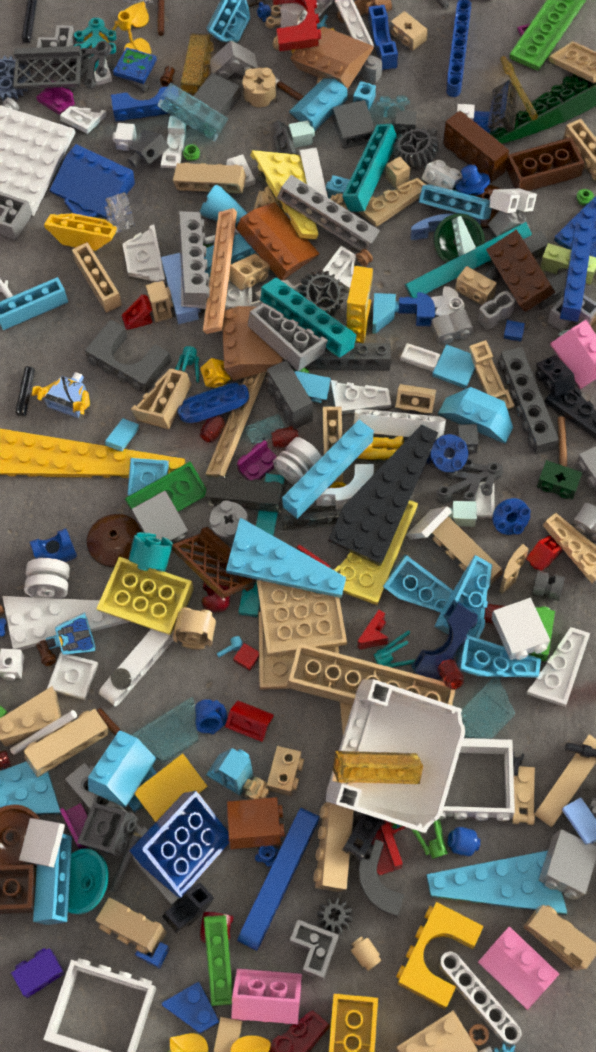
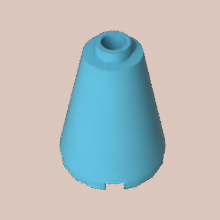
(218, 201)

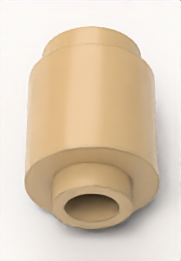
(365, 953)

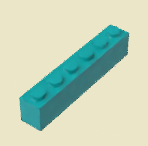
(370, 168)

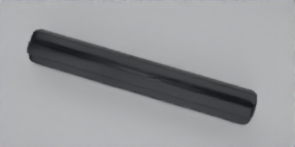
(29, 20)

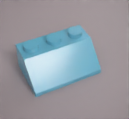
(319, 102)
(121, 769)

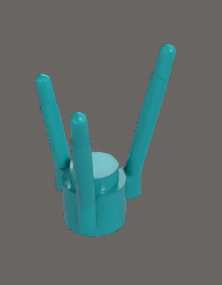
(189, 357)
(384, 656)

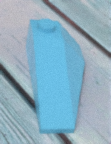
(417, 585)
(472, 593)
(492, 660)

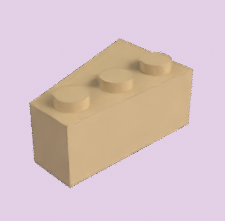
(162, 403)
(30, 717)
(130, 927)

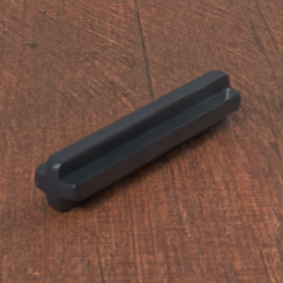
(25, 391)

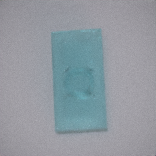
(262, 430)

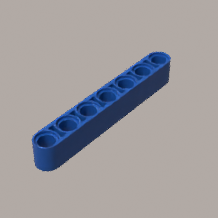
(458, 48)
(278, 879)

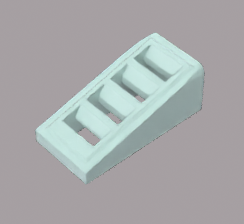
(463, 239)

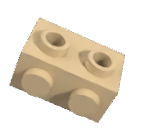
(475, 286)
(160, 300)
(415, 398)
(284, 771)

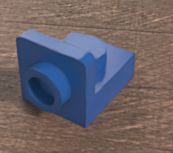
(482, 118)

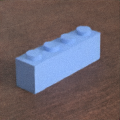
(172, 271)

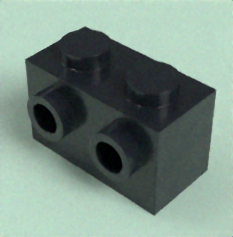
(555, 375)

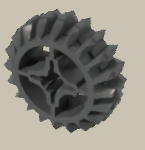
(416, 147)
(329, 283)

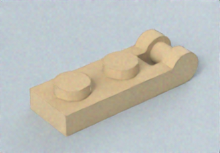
(524, 795)

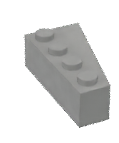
(286, 337)

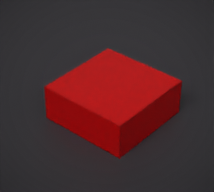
(246, 657)

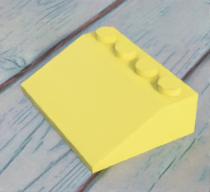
(145, 597)

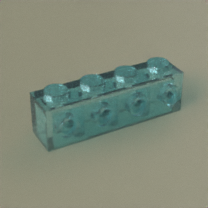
(192, 112)

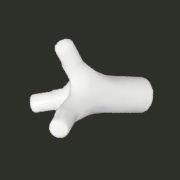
(4, 289)

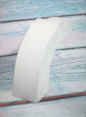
(340, 496)

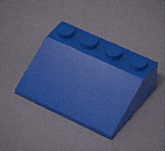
(91, 179)
(182, 843)

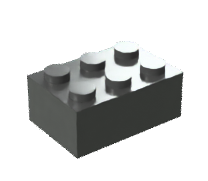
(289, 395)

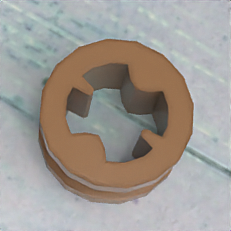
(364, 257)
(477, 1027)

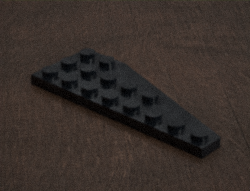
(376, 509)

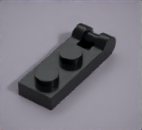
(362, 835)

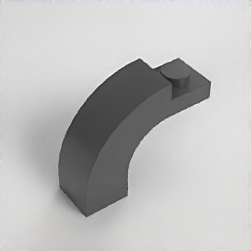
(381, 897)

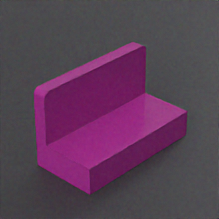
(75, 820)

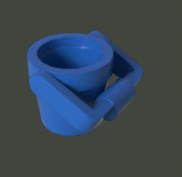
(210, 716)

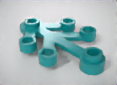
(95, 26)

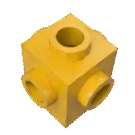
(214, 373)

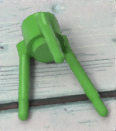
(437, 847)

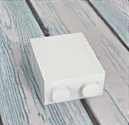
(520, 629)

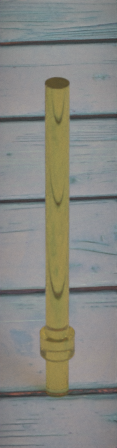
(509, 69)

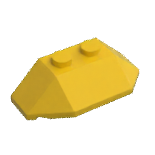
(79, 229)

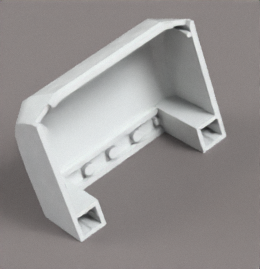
(401, 722)

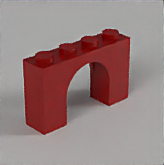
(304, 34)

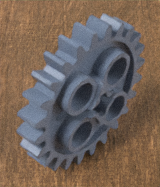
(7, 69)

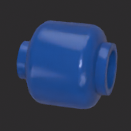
(463, 841)

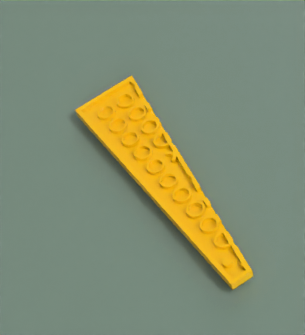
(58, 457)

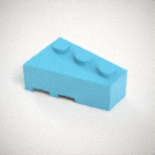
(231, 770)

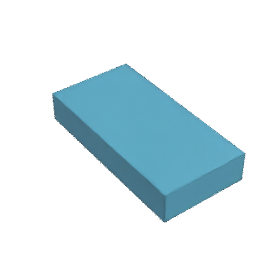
(122, 434)

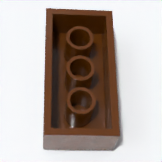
(475, 145)
(545, 165)
(520, 271)
(17, 889)

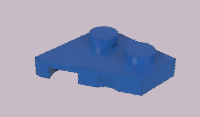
(193, 1008)

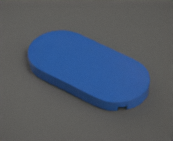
(213, 402)

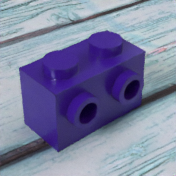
(37, 972)

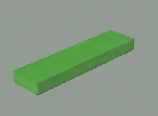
(218, 960)

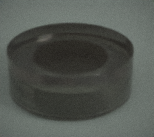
(121, 679)

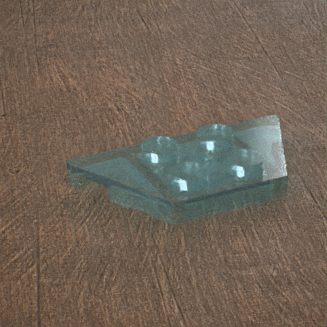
(487, 712)
(170, 732)

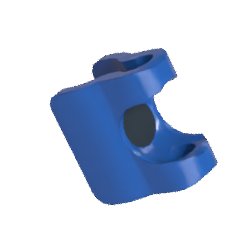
(57, 547)

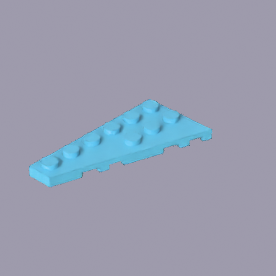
(268, 559)
(23, 788)
(500, 883)

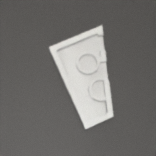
(358, 397)

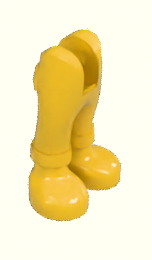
(373, 453)

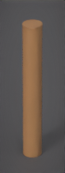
(562, 441)

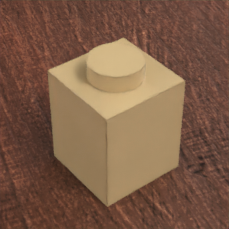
(397, 172)

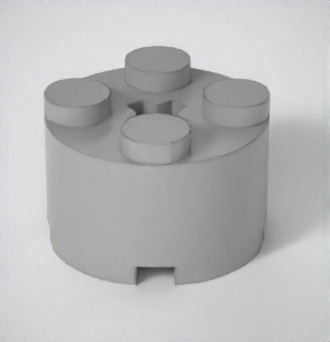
(225, 520)

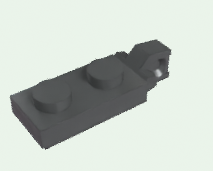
(283, 139)

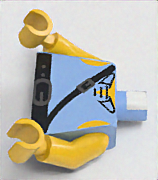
(65, 395)

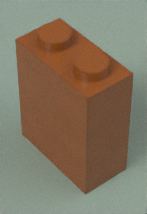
(255, 823)

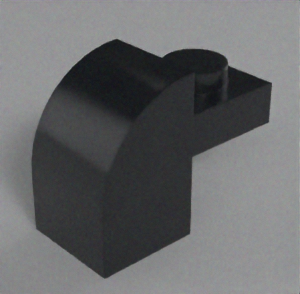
(189, 908)

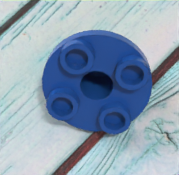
(472, 181)
(449, 453)
(511, 516)

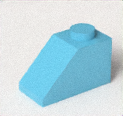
(384, 310)
(315, 385)

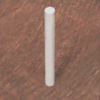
(43, 732)

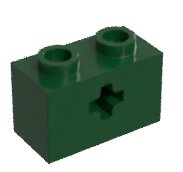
(568, 480)

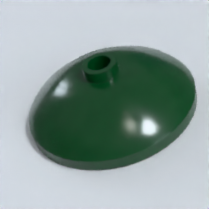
(445, 235)

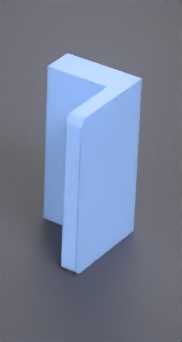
(581, 820)

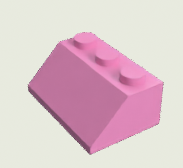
(578, 352)
(518, 968)
(266, 996)

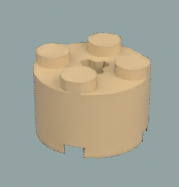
(259, 86)
(194, 628)

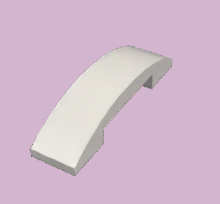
(176, 142)

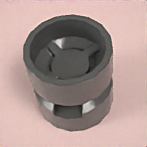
(548, 585)

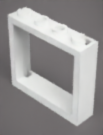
(488, 746)
(102, 972)

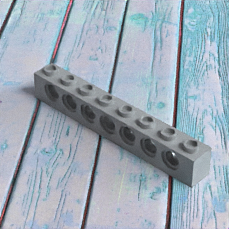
(78, 782)

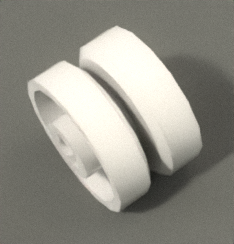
(47, 578)

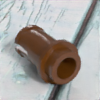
(167, 77)
(46, 654)

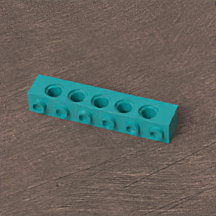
(308, 315)

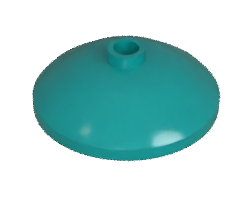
(87, 880)

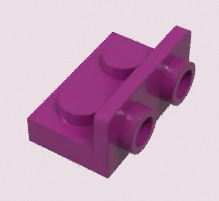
(56, 99)
(256, 462)

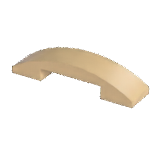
(488, 374)

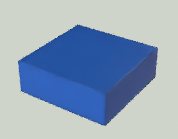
(514, 330)

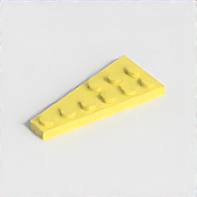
(277, 169)
(366, 578)

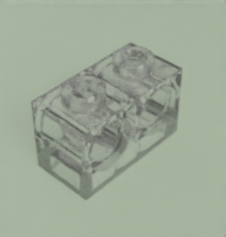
(119, 212)

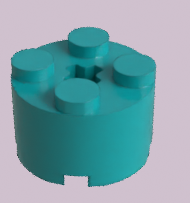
(150, 551)

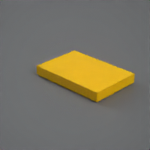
(168, 785)

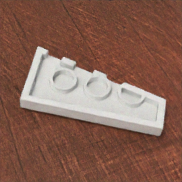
(559, 673)

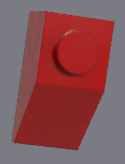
(544, 553)

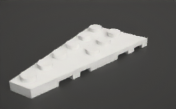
(36, 618)

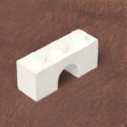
(512, 199)

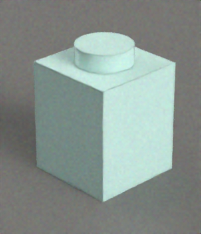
(302, 133)
(464, 513)

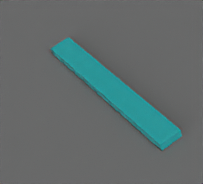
(453, 268)
(267, 522)

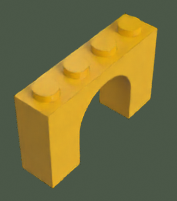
(359, 303)
(440, 923)

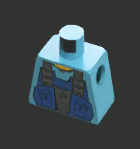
(73, 636)

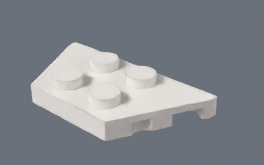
(144, 257)

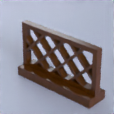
(220, 553)

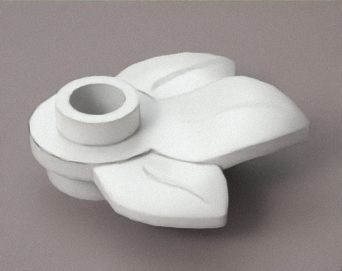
(445, 303)

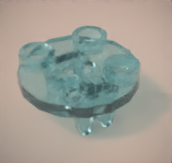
(386, 102)

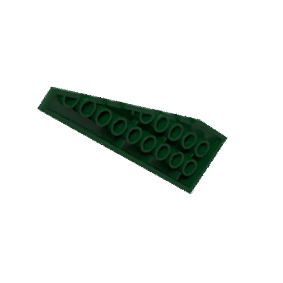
(554, 107)

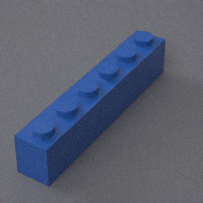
(577, 269)

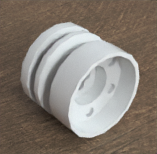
(296, 460)

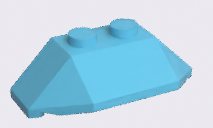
(229, 20)
(481, 409)

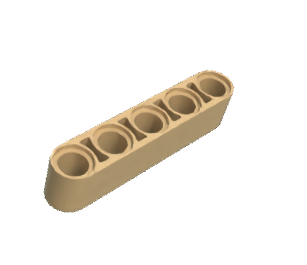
(566, 786)

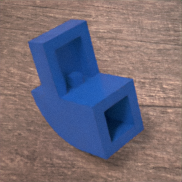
(422, 306)

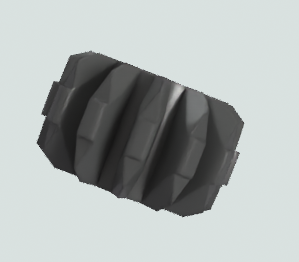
(342, 918)

